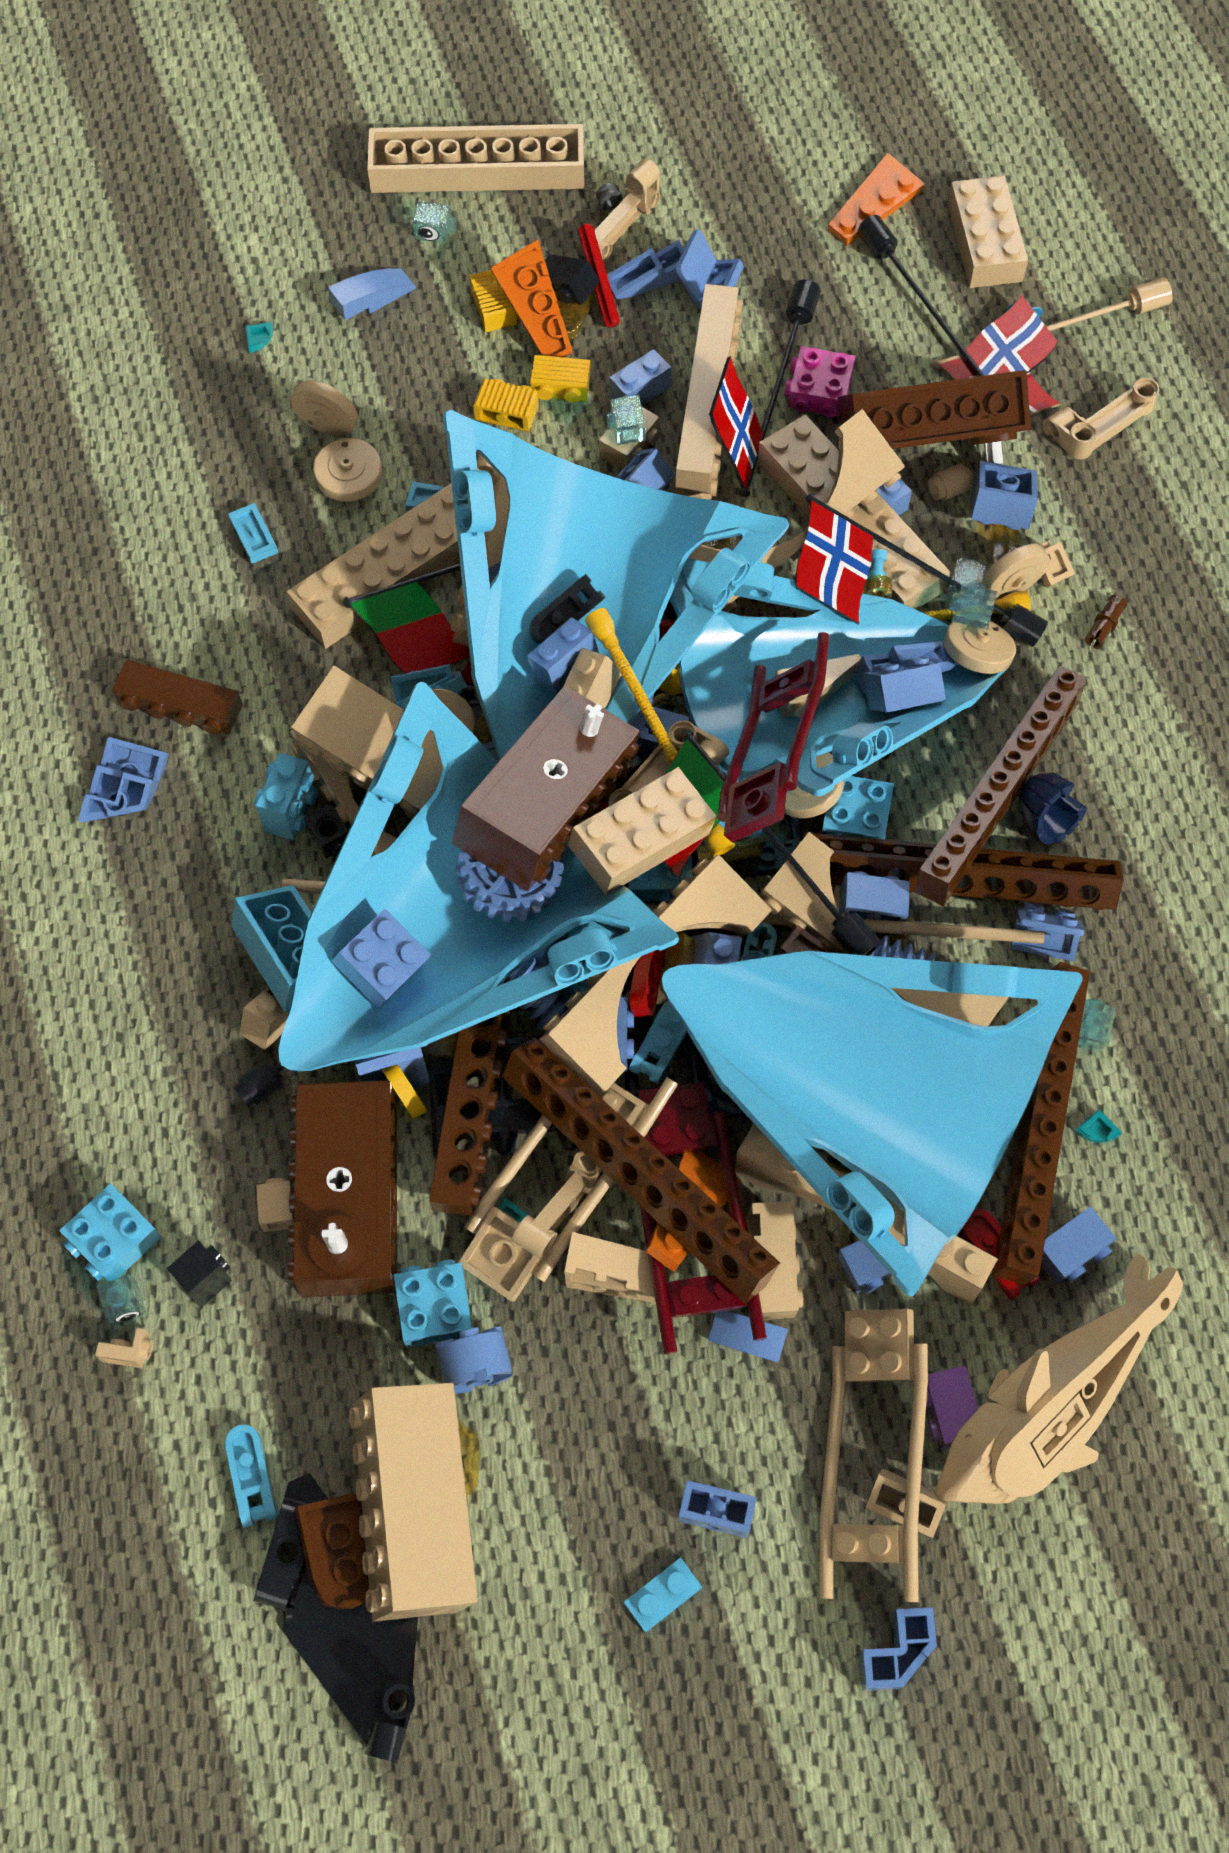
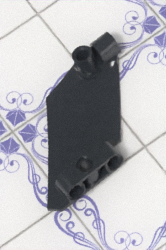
(346, 1651)

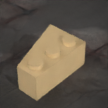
(775, 1230)
(609, 1268)

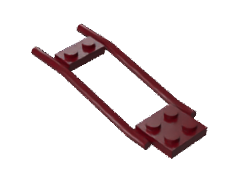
(762, 796)
(682, 1128)

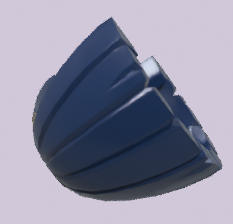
(1049, 808)

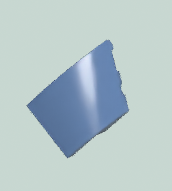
(122, 780)

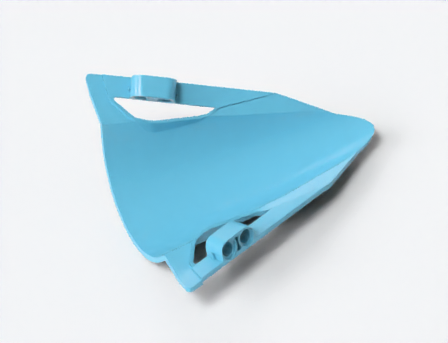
(572, 525)
(722, 661)
(418, 887)
(884, 1086)

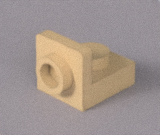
(1059, 565)
(121, 1353)

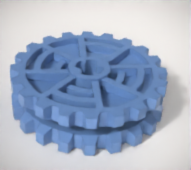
(501, 896)

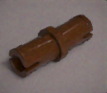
(1106, 621)

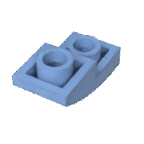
(735, 1332)

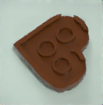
(334, 1550)

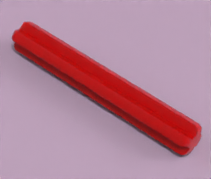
(603, 289)

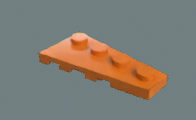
(880, 194)
(531, 294)
(709, 1178)

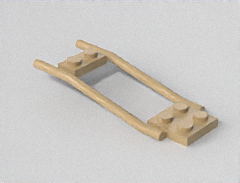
(492, 1252)
(875, 1350)

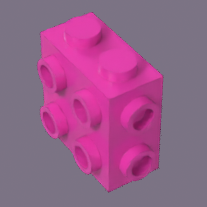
(819, 380)

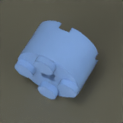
(474, 1359)

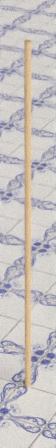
(880, 926)

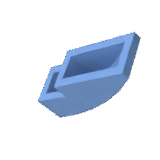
(646, 272)
(369, 291)
(933, 650)

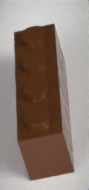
(177, 697)

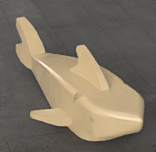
(1055, 1400)

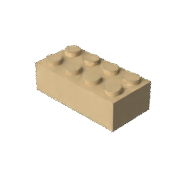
(987, 231)
(641, 830)

